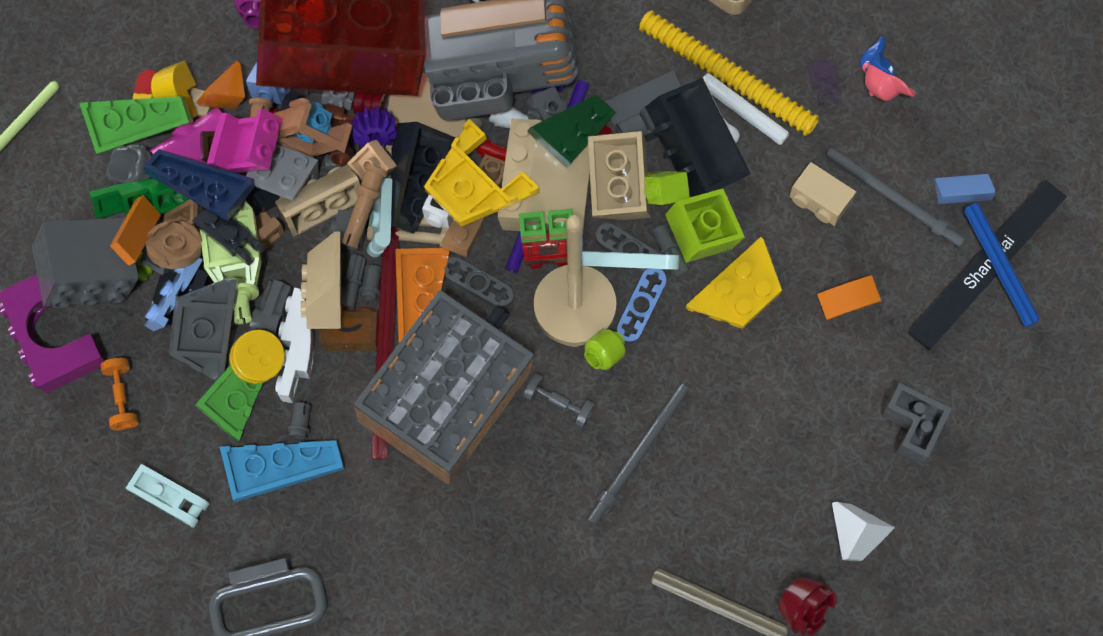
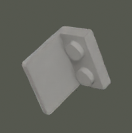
(287, 173)

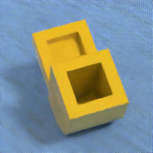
(174, 82)

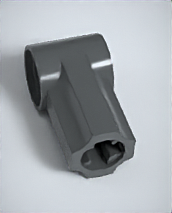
(272, 308)

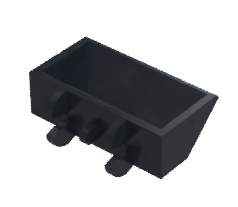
(696, 138)

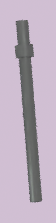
(938, 227)
(608, 497)

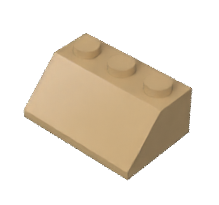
(618, 176)
(320, 200)
(322, 285)

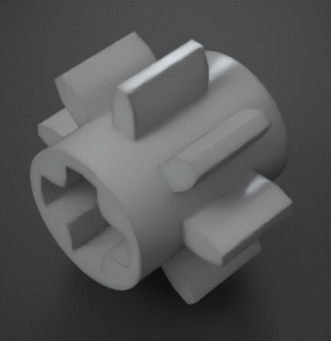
(338, 98)

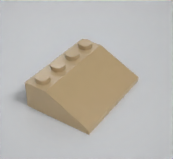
(558, 185)

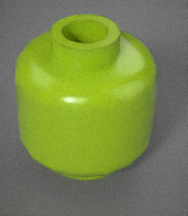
(604, 349)

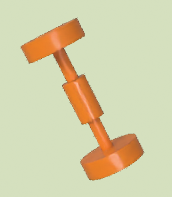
(115, 367)

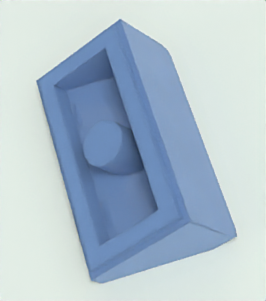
(964, 189)

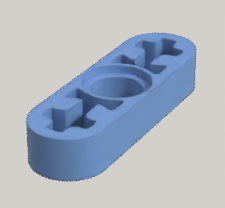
(657, 289)

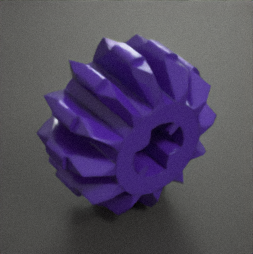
(374, 125)

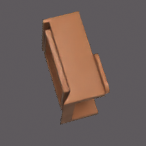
(295, 120)

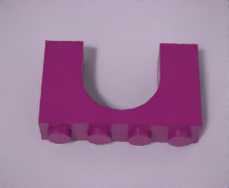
(49, 366)

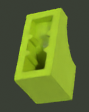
(666, 187)

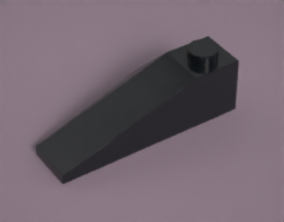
(417, 154)

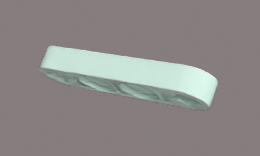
(630, 260)

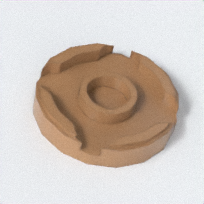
(174, 245)

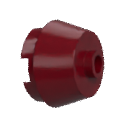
(806, 605)

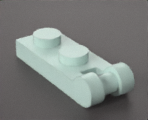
(381, 220)
(166, 495)

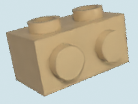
(822, 194)

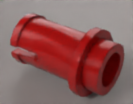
(492, 149)

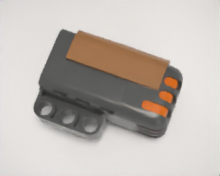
(496, 51)

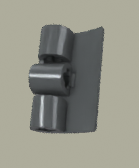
(630, 106)

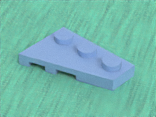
(169, 292)

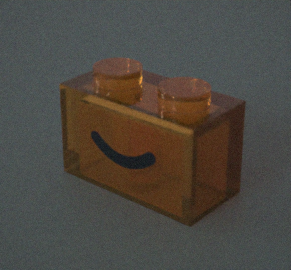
(357, 332)

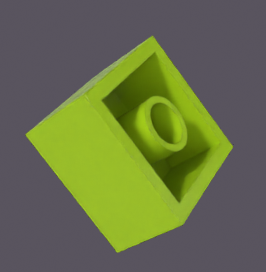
(704, 225)

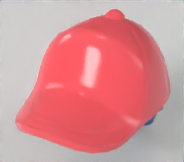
(880, 75)

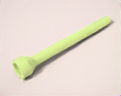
(28, 113)

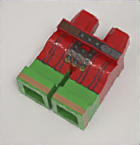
(544, 246)

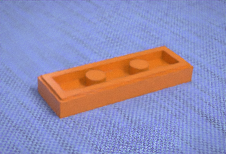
(134, 230)

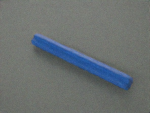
(1002, 265)

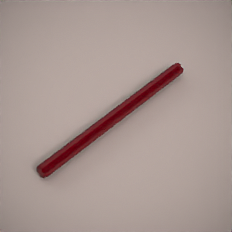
(386, 325)

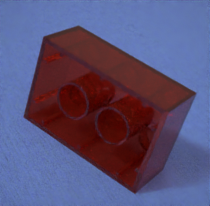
(342, 45)

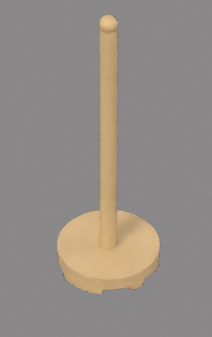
(574, 298)

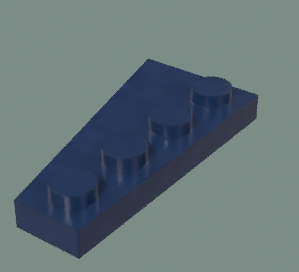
(202, 183)

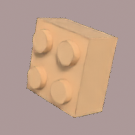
(373, 155)

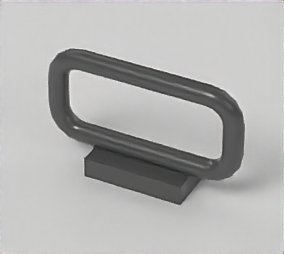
(262, 577)

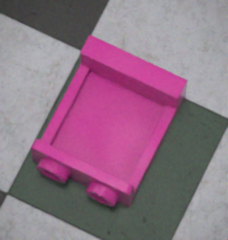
(244, 142)

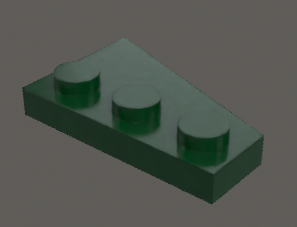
(568, 131)

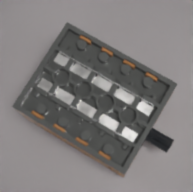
(444, 386)

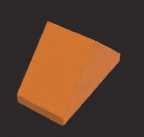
(226, 90)

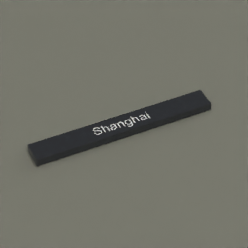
(980, 271)

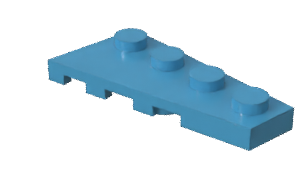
(263, 469)

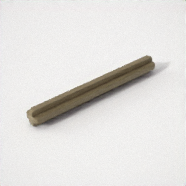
(718, 604)

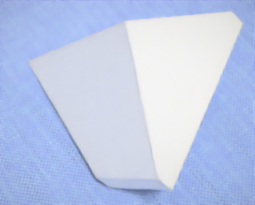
(858, 531)

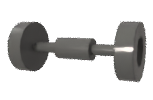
(534, 387)

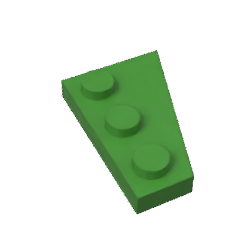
(229, 402)

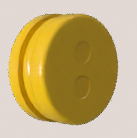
(256, 356)

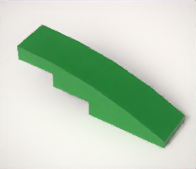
(122, 196)

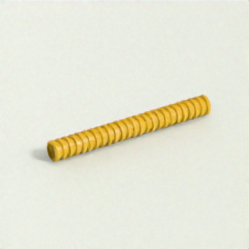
(728, 72)

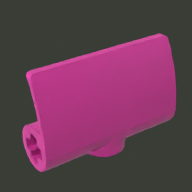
(186, 138)

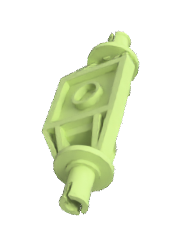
(221, 265)

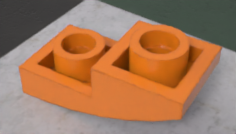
(849, 297)

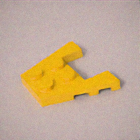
(465, 189)

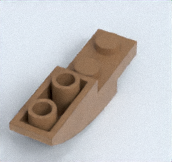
(462, 238)

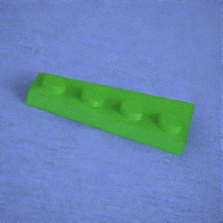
(132, 120)

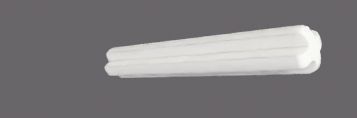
(745, 109)

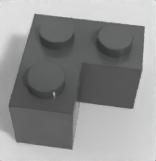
(921, 417)

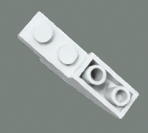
(300, 356)

